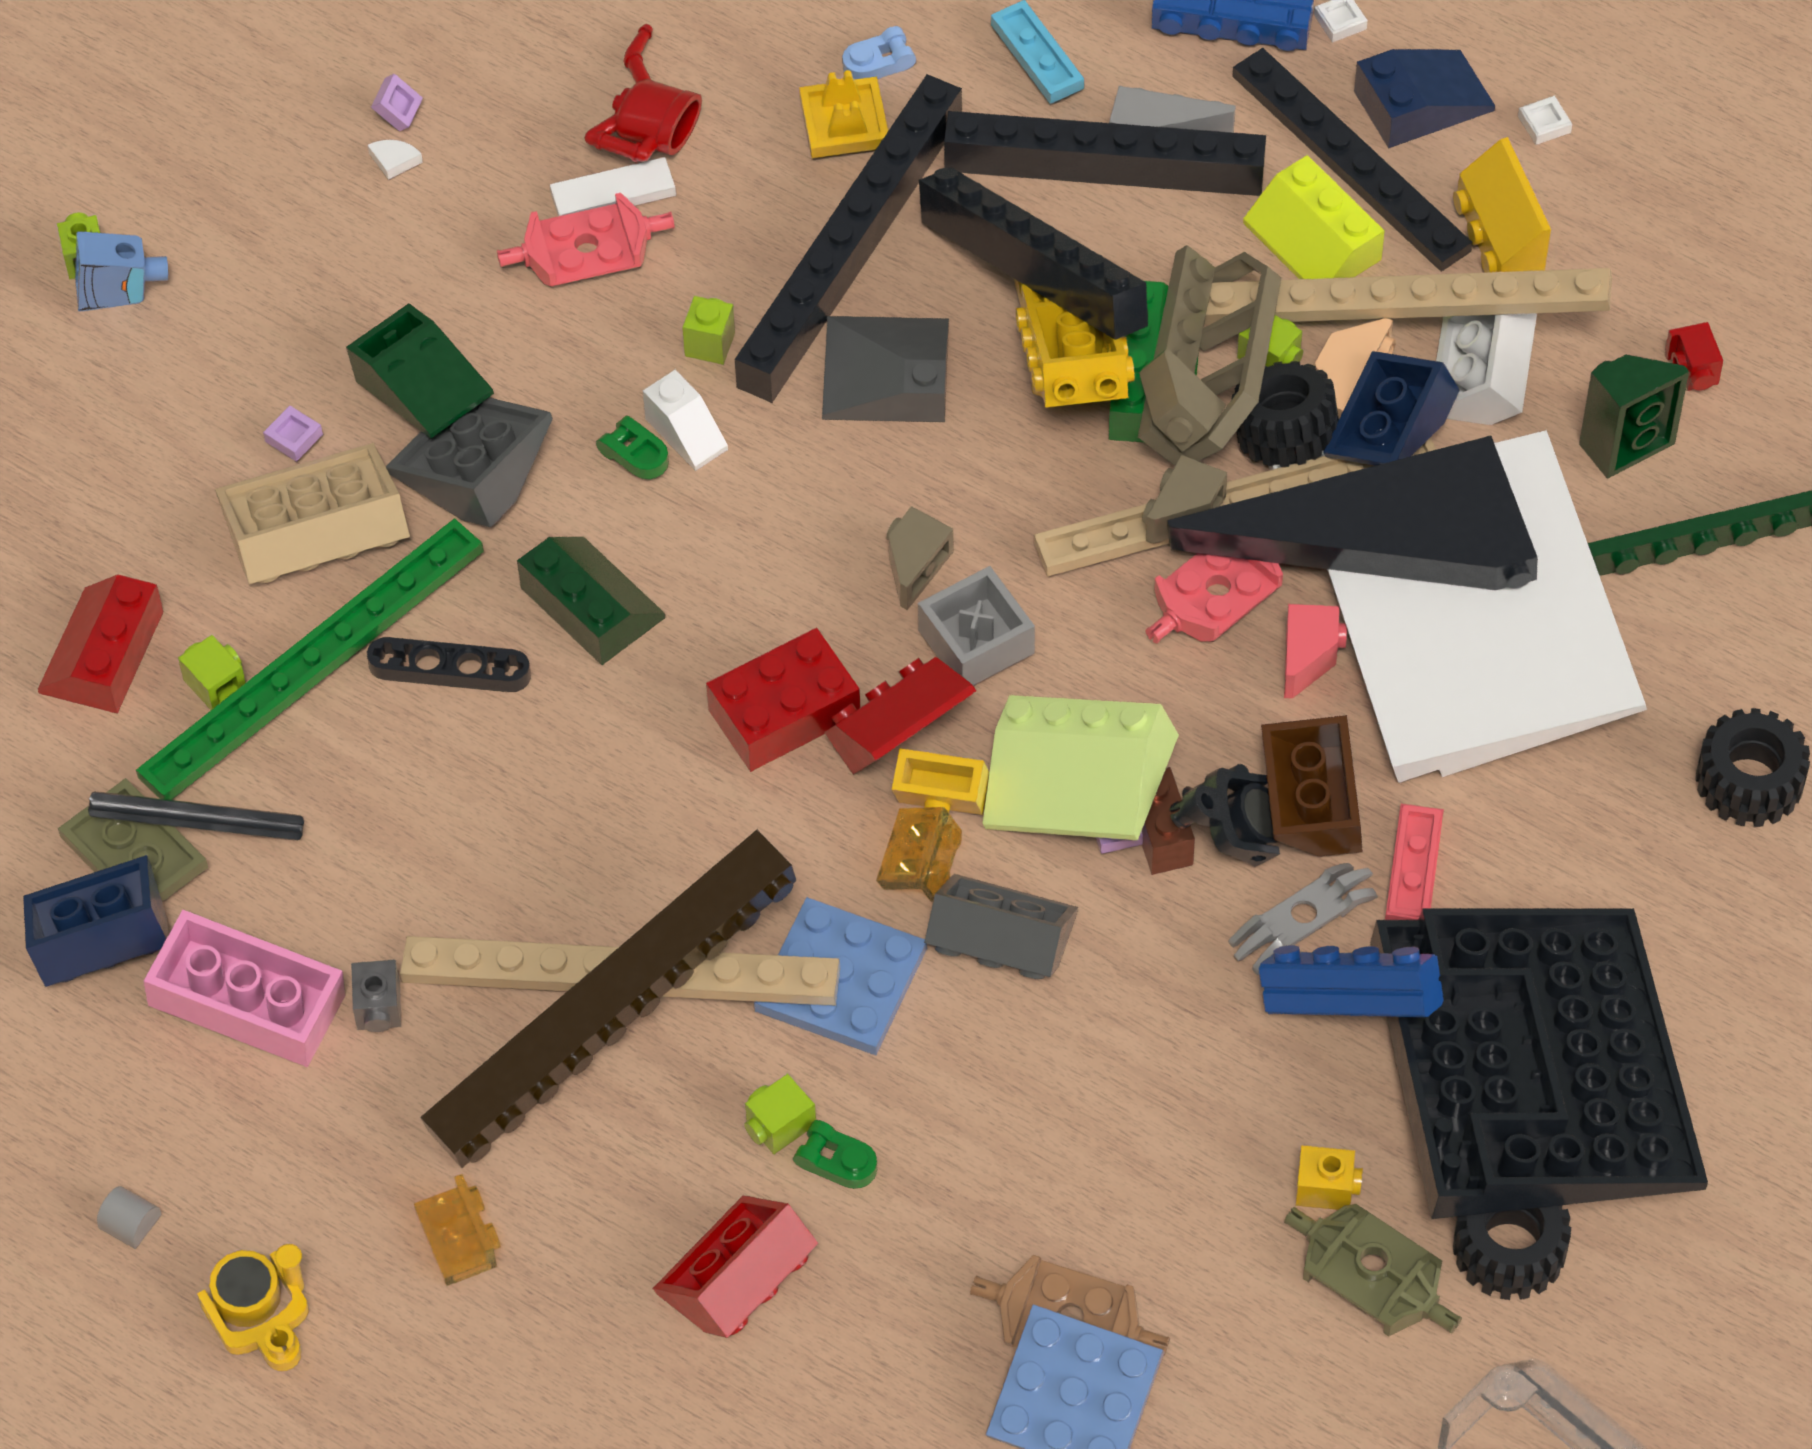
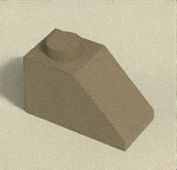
(1179, 400)
(917, 552)

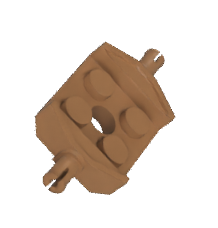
(1058, 1287)

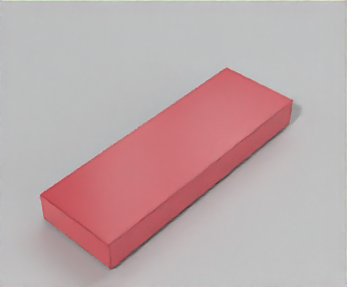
(1414, 862)

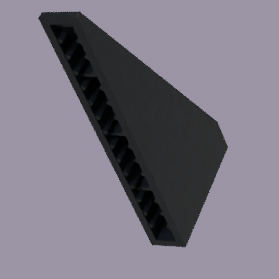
(1413, 518)

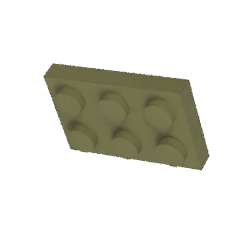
(112, 842)

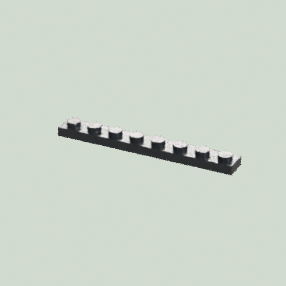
(1352, 159)

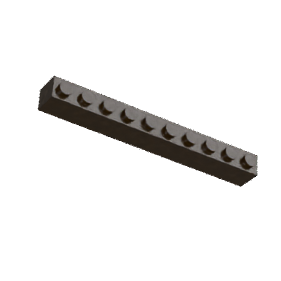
(609, 999)

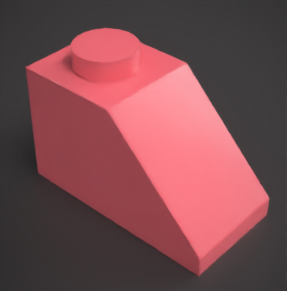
(1311, 644)

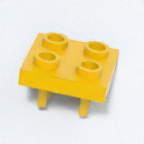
(843, 115)

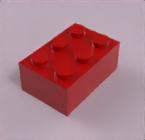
(781, 698)

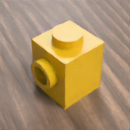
(1327, 1177)

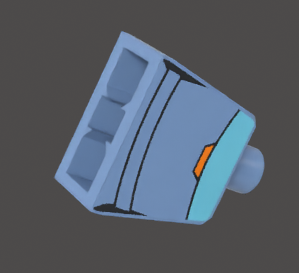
(113, 270)

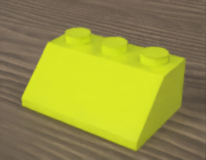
(1314, 225)

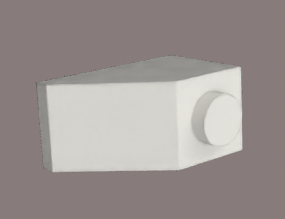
(683, 420)

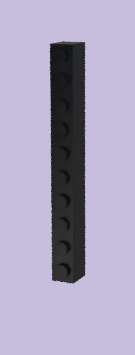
(846, 240)

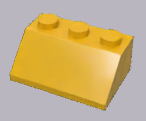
(1502, 212)

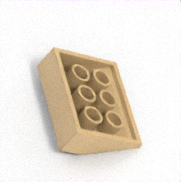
(313, 513)

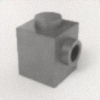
(376, 995)

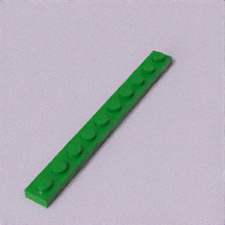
(309, 661)

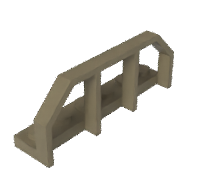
(1184, 335)

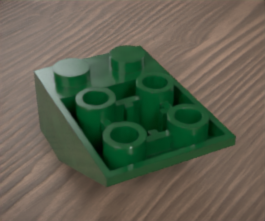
(417, 371)

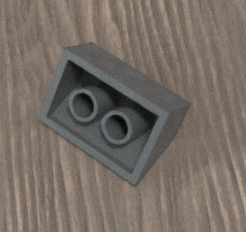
(1000, 926)

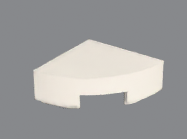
(394, 156)

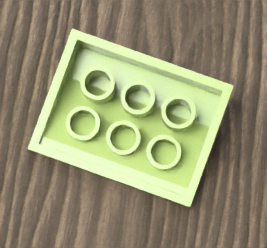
(1077, 766)

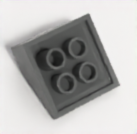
(885, 369)
(477, 461)

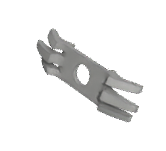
(1280, 925)

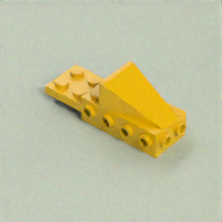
(1068, 356)

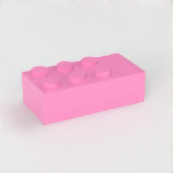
(244, 988)

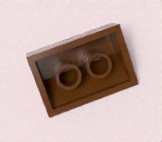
(1313, 785)

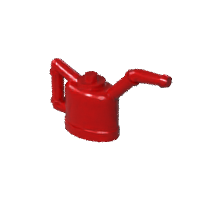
(646, 113)

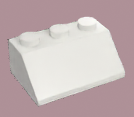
(1488, 363)

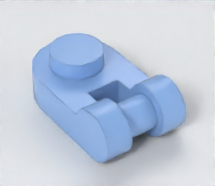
(866, 57)

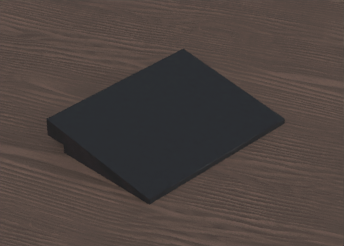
(1542, 1064)

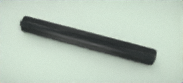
(195, 815)

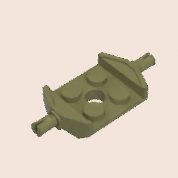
(1396, 1294)

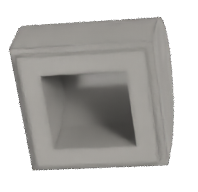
(127, 1216)

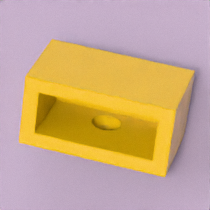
(940, 781)

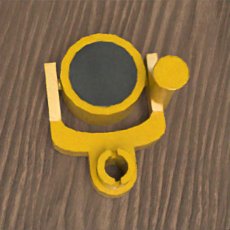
(248, 1293)

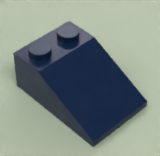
(1419, 92)
(1392, 409)

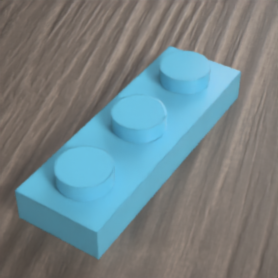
(1037, 51)

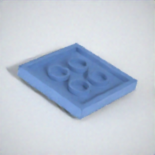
(872, 981)
(1073, 1386)

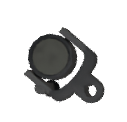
(1237, 821)

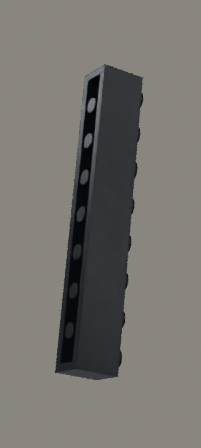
(1105, 153)
(1034, 253)

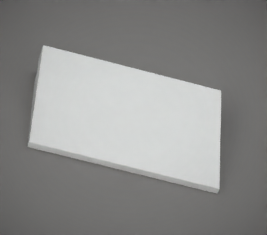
(1487, 670)

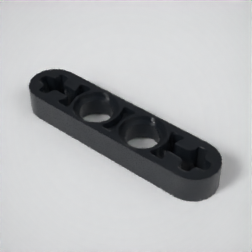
(447, 670)

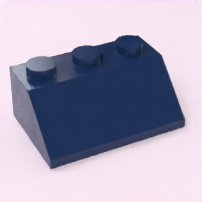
(94, 921)

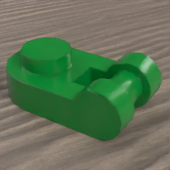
(644, 457)
(851, 1164)

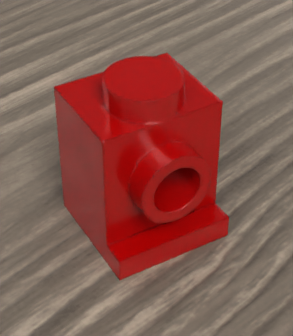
(1698, 352)

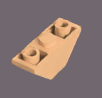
(1348, 353)

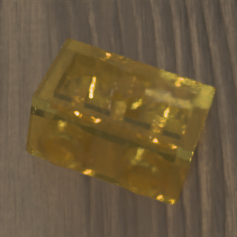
(920, 850)
(457, 1232)

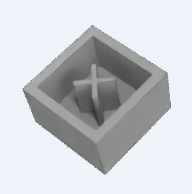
(976, 626)

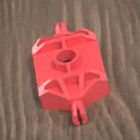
(615, 229)
(1206, 616)

